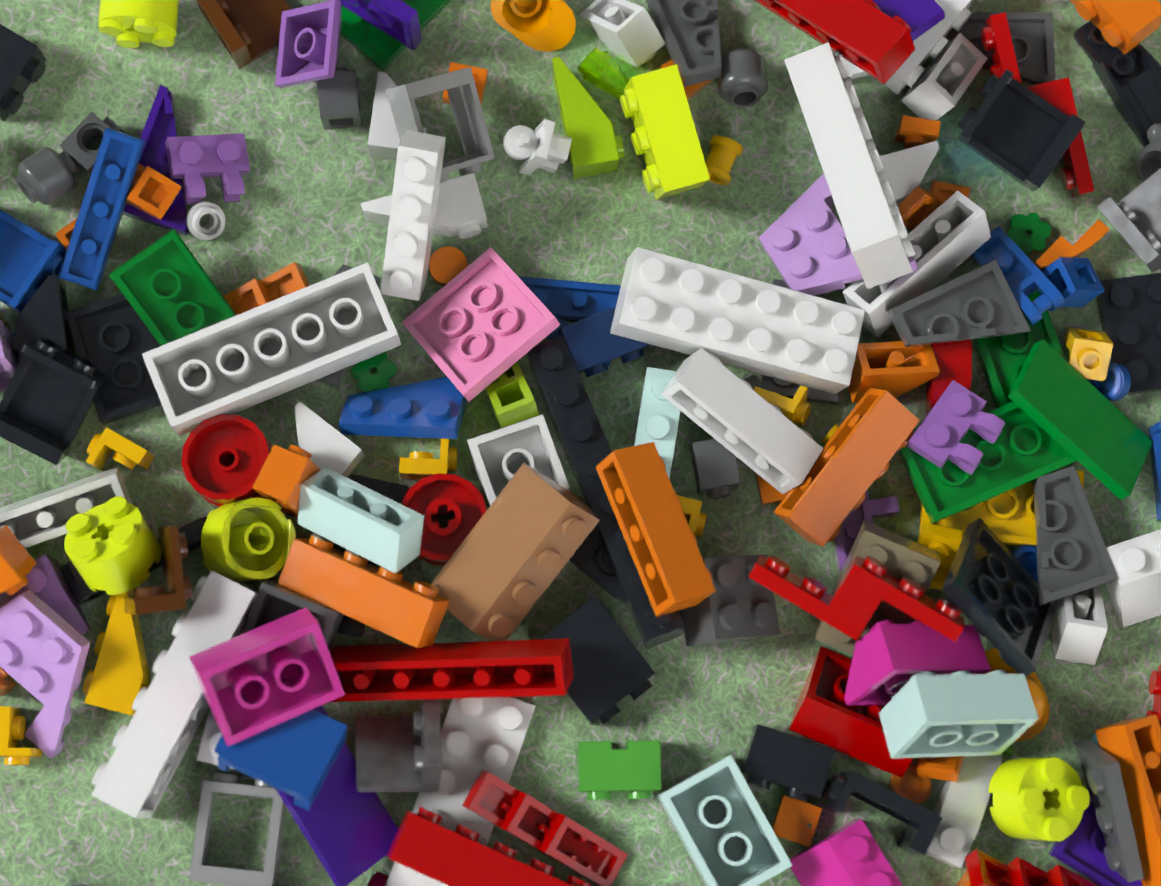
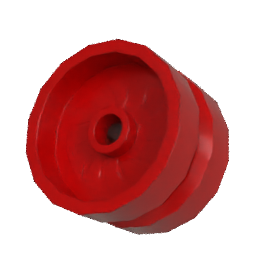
(215, 445)
(439, 497)

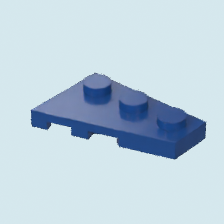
(409, 410)

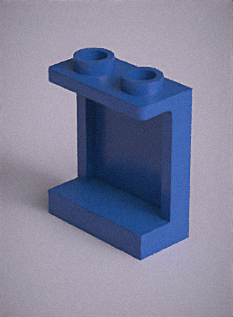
(25, 261)
(289, 755)

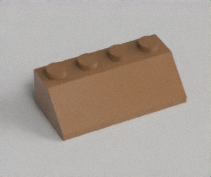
(514, 553)

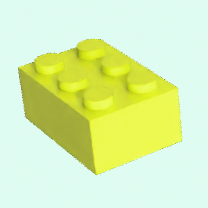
(664, 132)

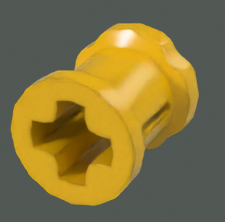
(722, 158)

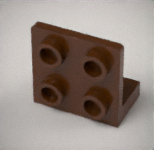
(245, 26)
(176, 585)

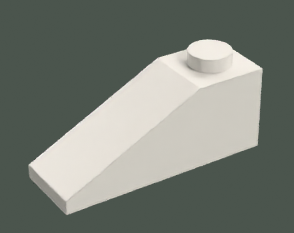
(457, 211)
(962, 809)

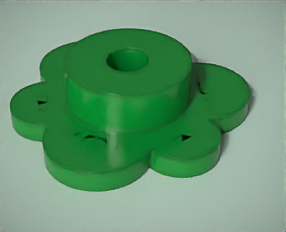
(1031, 223)
(368, 382)

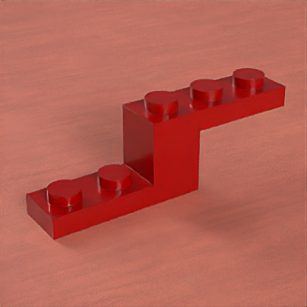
(1058, 93)
(858, 596)

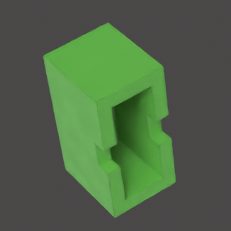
(628, 769)

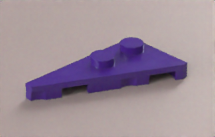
(158, 127)

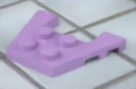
(811, 244)
(46, 660)

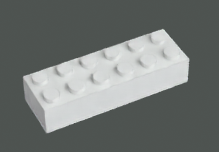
(851, 165)
(737, 320)
(272, 349)
(173, 704)

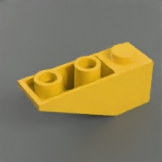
(121, 661)

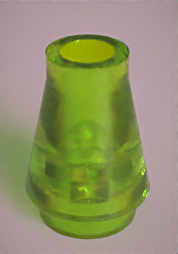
(603, 72)

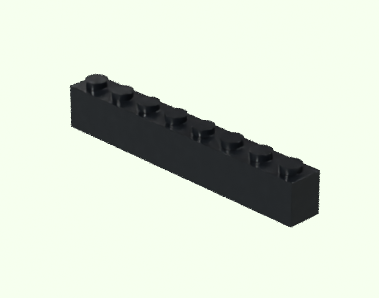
(585, 449)

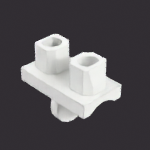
(540, 147)

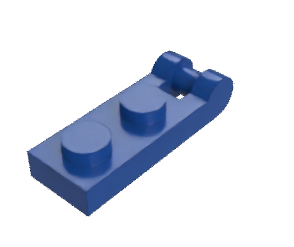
(1020, 275)

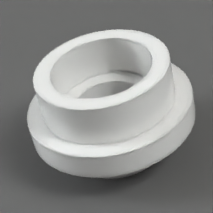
(213, 227)

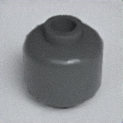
(742, 77)
(46, 176)

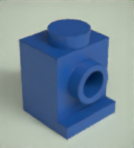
(1074, 280)

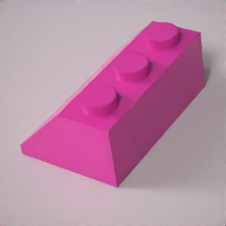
(895, 652)
(267, 675)
(844, 859)

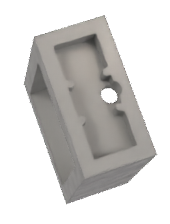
(466, 111)
(235, 875)

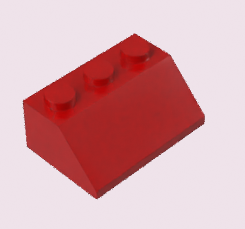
(826, 718)

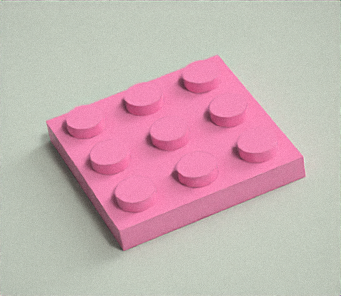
(480, 324)

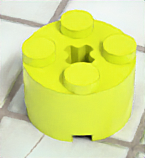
(139, 21)
(247, 539)
(112, 546)
(1037, 798)

